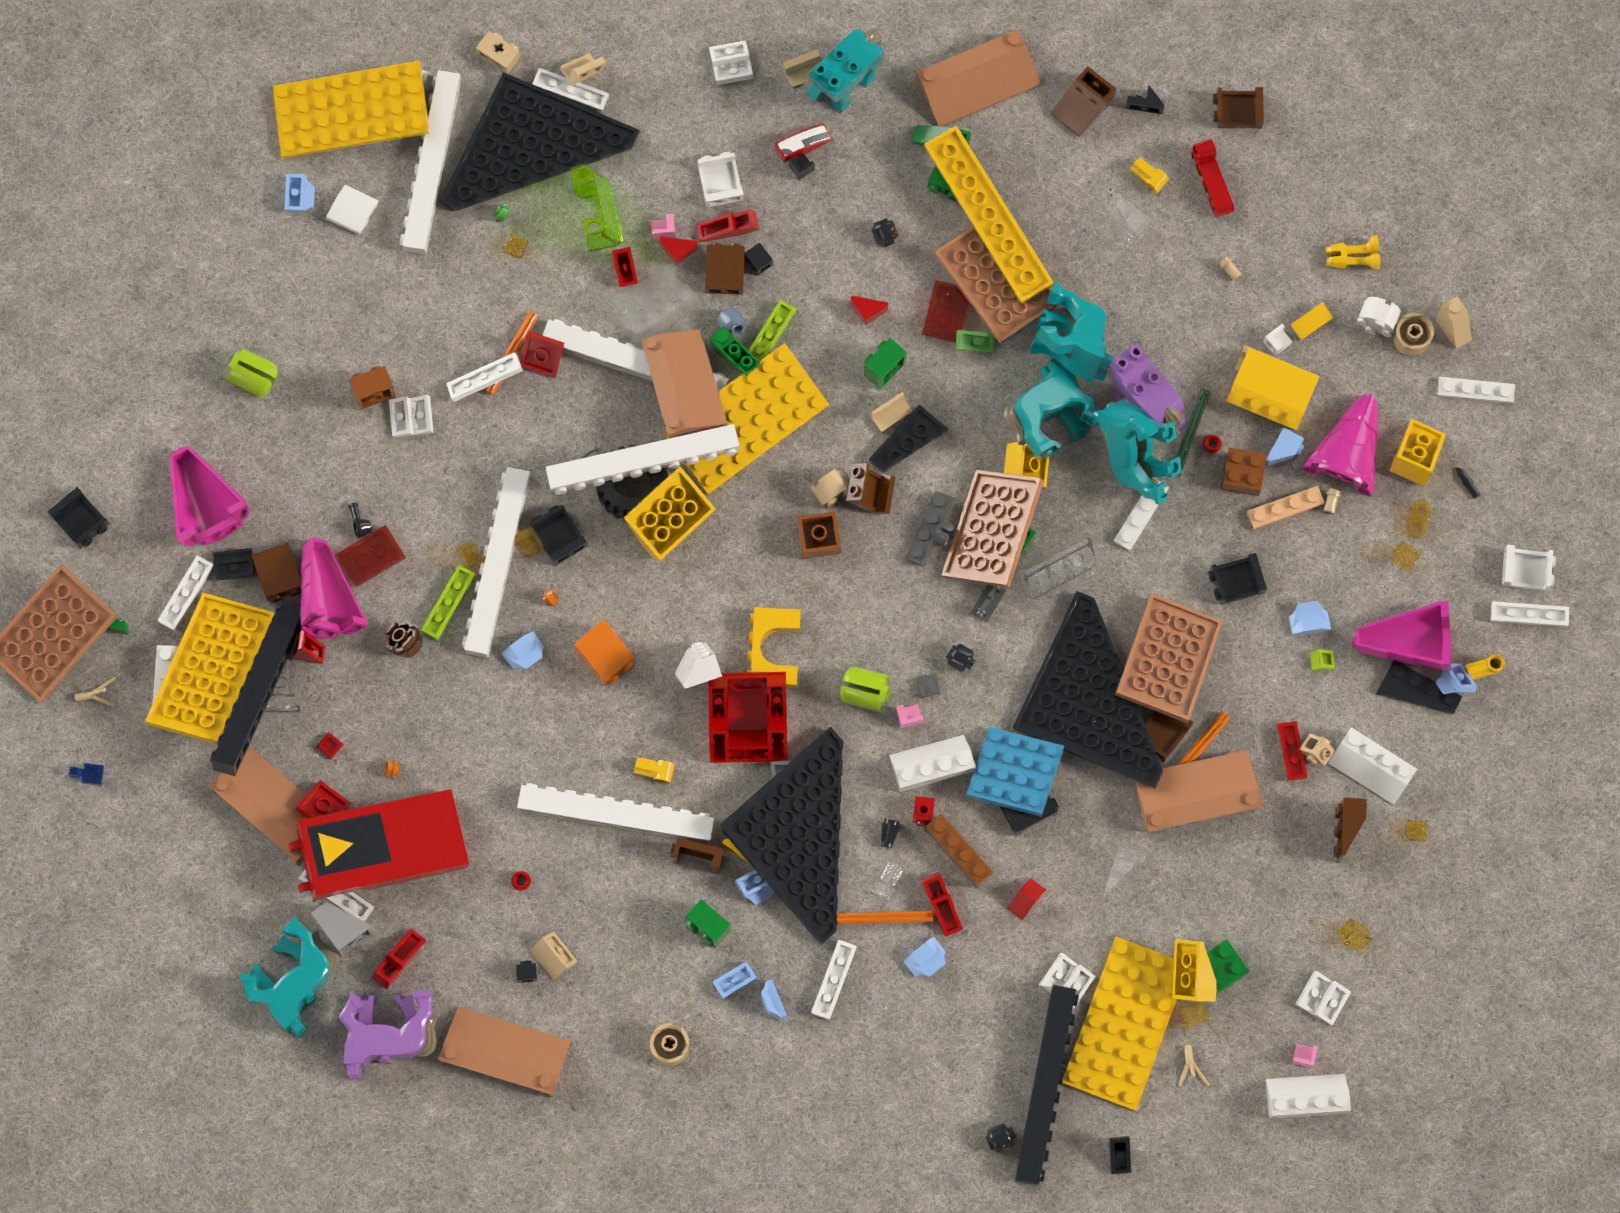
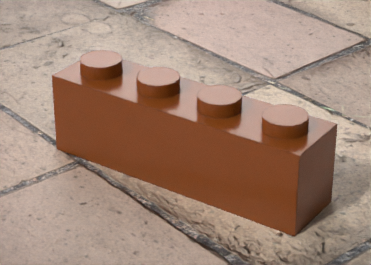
(959, 850)

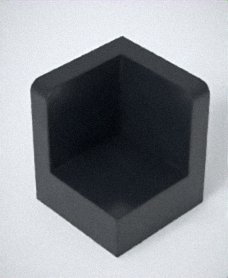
(801, 166)
(758, 258)

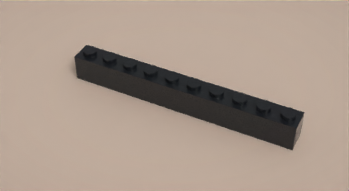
(257, 690)
(1045, 1085)

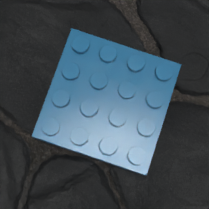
(1015, 771)

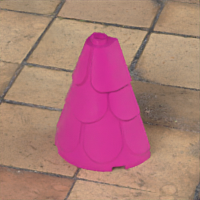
(1350, 447)
(203, 501)
(326, 596)
(1411, 637)

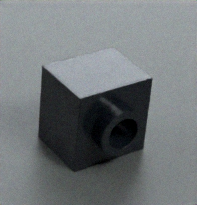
(526, 972)

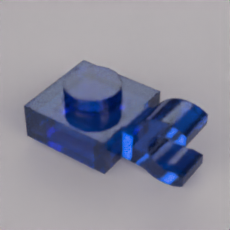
(90, 774)

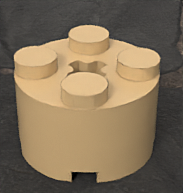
(1419, 326)
(831, 487)
(674, 1034)

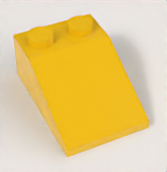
(1417, 452)
(1192, 972)

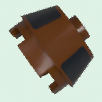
(403, 639)

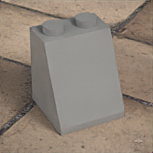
(341, 927)

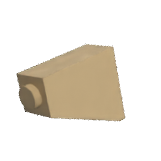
(1454, 322)

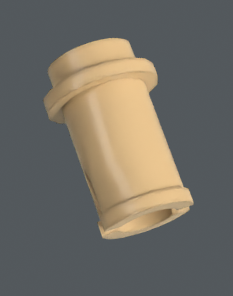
(1230, 268)
(1331, 501)

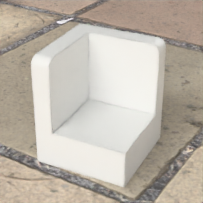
(1277, 340)

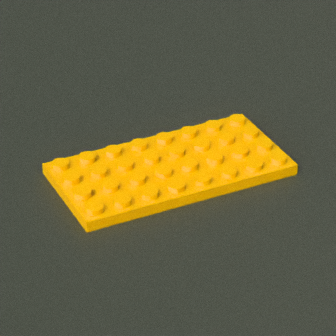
(351, 109)
(764, 411)
(209, 668)
(1123, 1025)

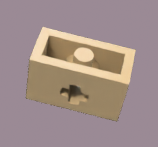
(502, 60)

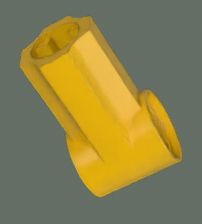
(1151, 177)
(1483, 669)
(658, 770)

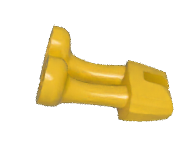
(1341, 249)

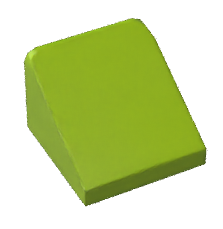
(1322, 660)

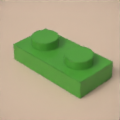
(975, 341)

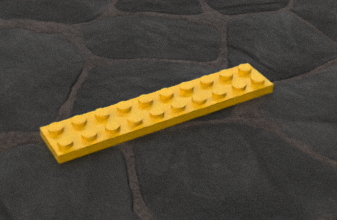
(988, 214)

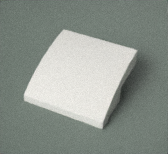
(731, 62)
(352, 209)
(411, 416)
(1067, 974)
(1323, 998)

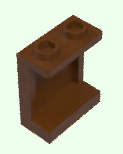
(1239, 108)
(724, 269)
(870, 489)
(277, 572)
(1166, 733)
(698, 850)

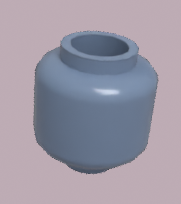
(731, 321)

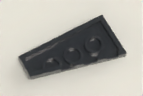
(908, 438)
(1413, 687)

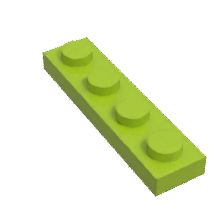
(772, 330)
(448, 602)

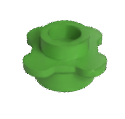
(501, 212)

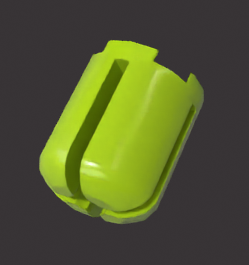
(251, 373)
(868, 679)

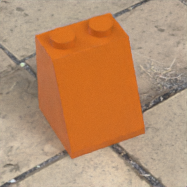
(604, 653)

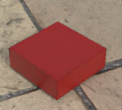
(330, 745)

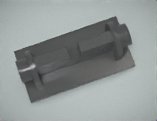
(988, 602)

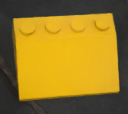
(1272, 388)
(669, 514)

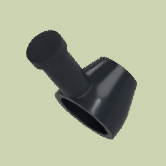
(362, 525)

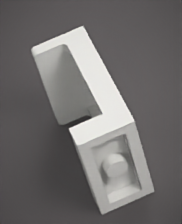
(720, 179)
(1528, 569)

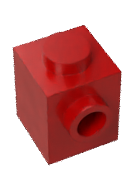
(923, 811)

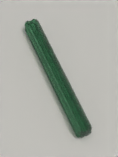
(1192, 426)

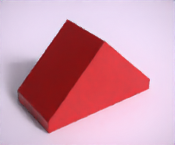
(678, 248)
(624, 266)
(867, 308)
(308, 649)
(1026, 898)

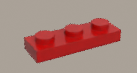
(1291, 752)

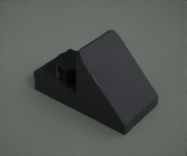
(1149, 104)
(1119, 1155)

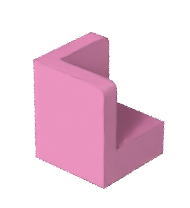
(663, 227)
(908, 715)
(1304, 1056)

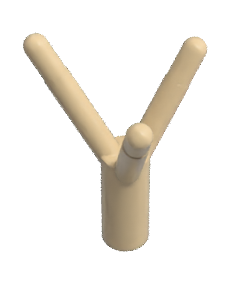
(91, 695)
(1190, 1064)

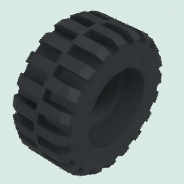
(620, 505)

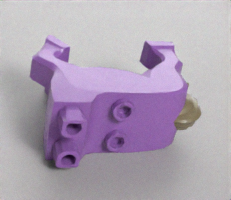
(1145, 386)
(385, 1042)

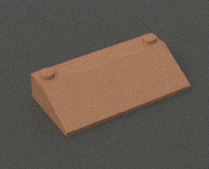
(977, 78)
(684, 382)
(1199, 791)
(264, 800)
(505, 1050)

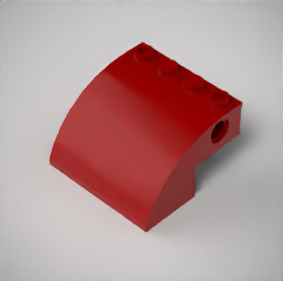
(748, 717)

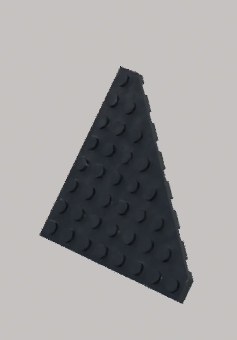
(528, 139)
(1077, 701)
(794, 833)

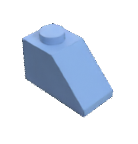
(1285, 447)

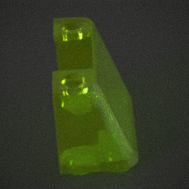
(590, 183)

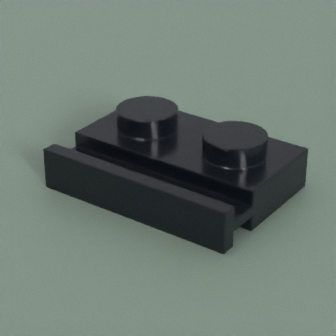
(233, 564)

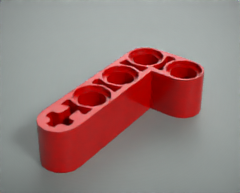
(1212, 178)

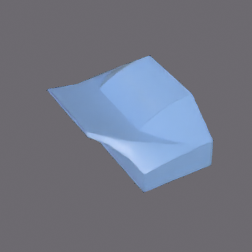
(298, 193)
(1309, 618)
(524, 651)
(1456, 680)
(754, 887)
(926, 959)
(772, 1001)

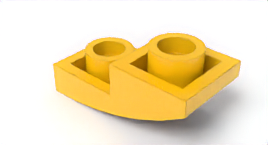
(1312, 321)

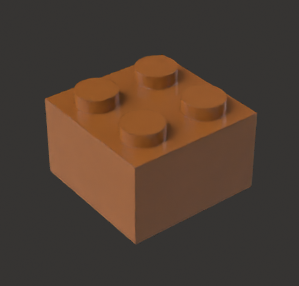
(372, 387)
(1243, 471)
(819, 535)

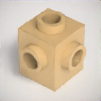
(1317, 749)

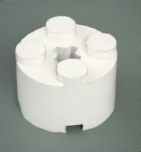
(1378, 316)

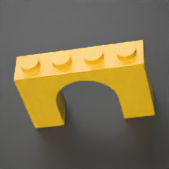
(764, 623)

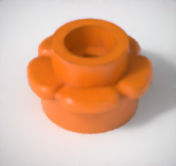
(550, 597)
(391, 769)

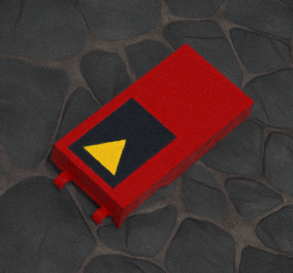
(380, 845)

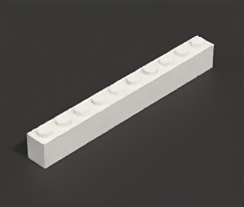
(431, 163)
(607, 351)
(642, 459)
(497, 562)
(615, 814)

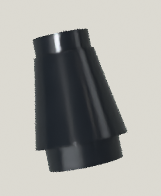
(889, 832)

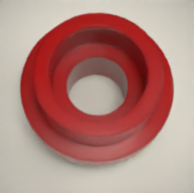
(1216, 440)
(521, 874)

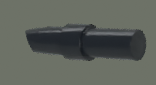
(1468, 483)

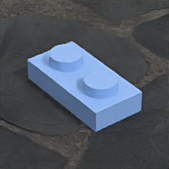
(734, 980)

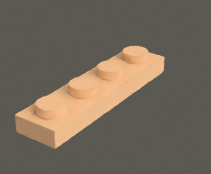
(1285, 507)

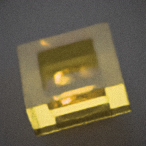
(515, 246)
(1415, 830)

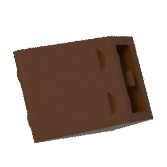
(1084, 101)
(1350, 816)

